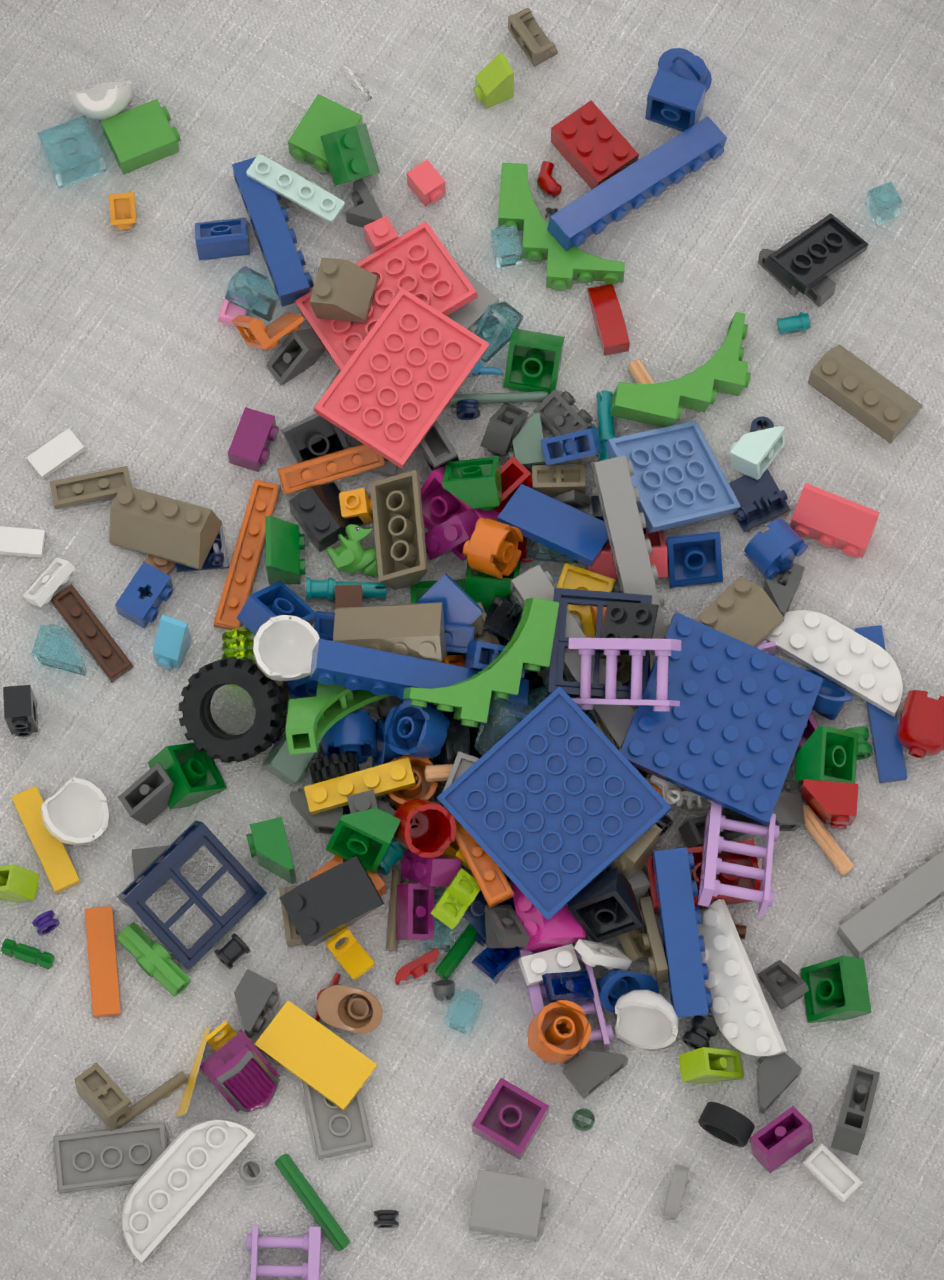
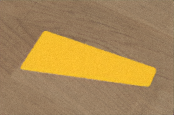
(185, 1102)

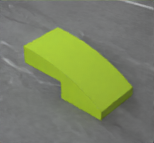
(456, 899)

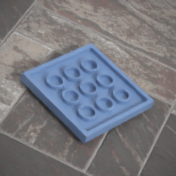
(675, 476)

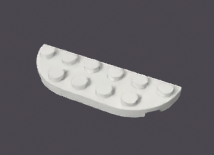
(841, 657)
(734, 988)
(179, 1181)

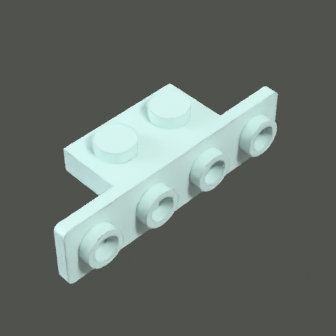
(295, 188)

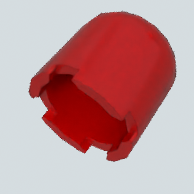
(922, 724)
(430, 827)

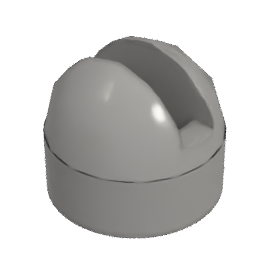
(255, 1168)

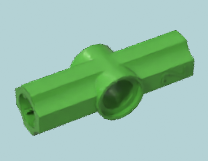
(154, 959)

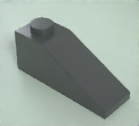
(855, 1110)

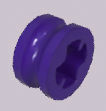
(45, 922)

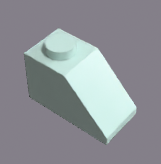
(757, 451)

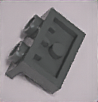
(562, 415)

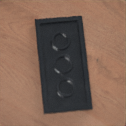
(816, 253)

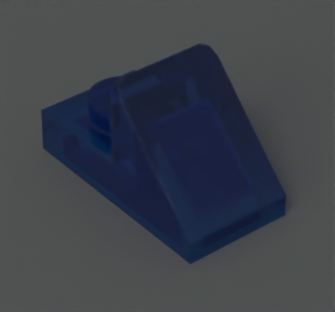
(494, 962)
(568, 986)

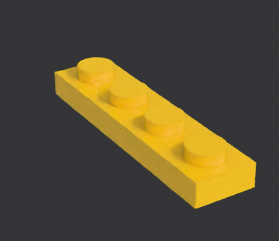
(381, 779)

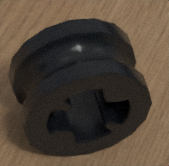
(386, 1218)

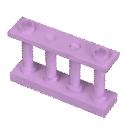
(637, 649)
(713, 866)
(538, 993)
(309, 1243)

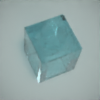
(883, 203)
(506, 246)
(464, 1011)

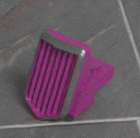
(242, 1074)

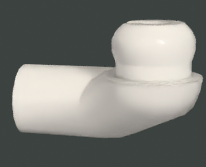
(669, 791)

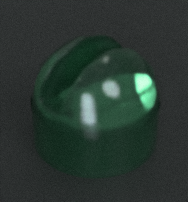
(581, 1125)

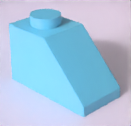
(171, 642)

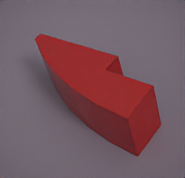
(608, 319)

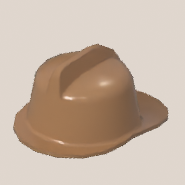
(349, 1009)

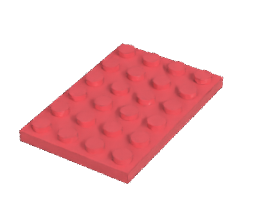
(410, 262)
(401, 378)

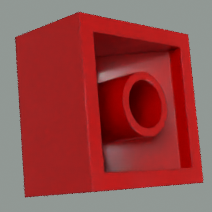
(831, 801)

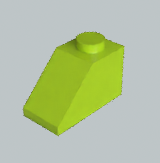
(494, 82)
(18, 883)
(710, 1065)

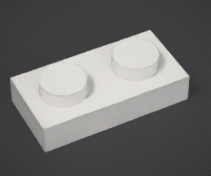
(49, 581)
(602, 954)
(549, 961)

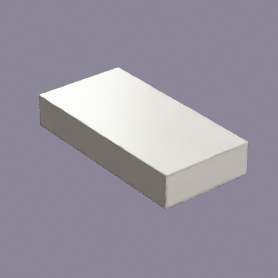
(55, 453)
(22, 541)
(832, 1173)

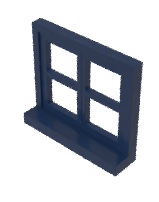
(560, 642)
(167, 866)

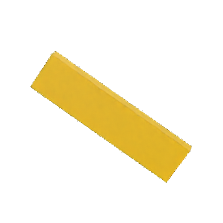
(49, 849)

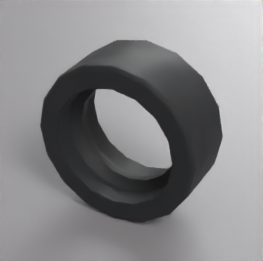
(726, 1124)

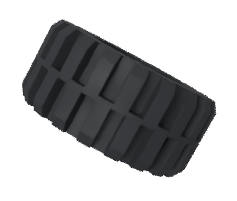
(198, 716)

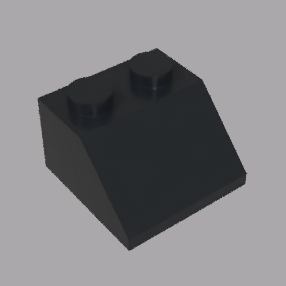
(313, 438)
(320, 514)
(607, 907)

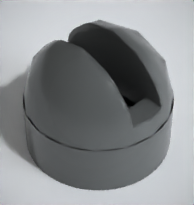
(443, 988)

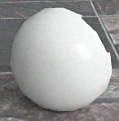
(103, 99)
(285, 648)
(76, 813)
(645, 1020)

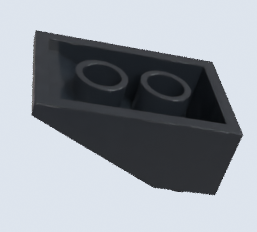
(331, 901)

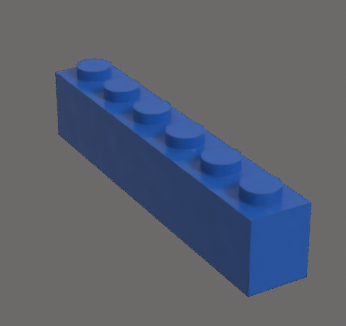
(273, 236)
(680, 932)

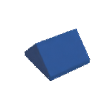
(221, 238)
(694, 559)

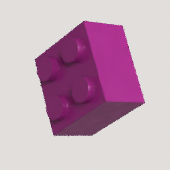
(510, 1118)

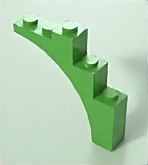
(563, 266)
(663, 402)
(529, 647)
(313, 716)

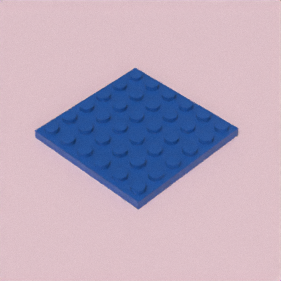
(733, 722)
(554, 803)

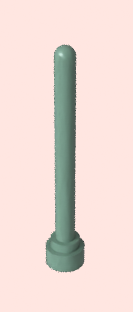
(508, 397)

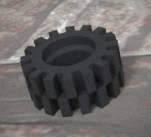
(333, 767)

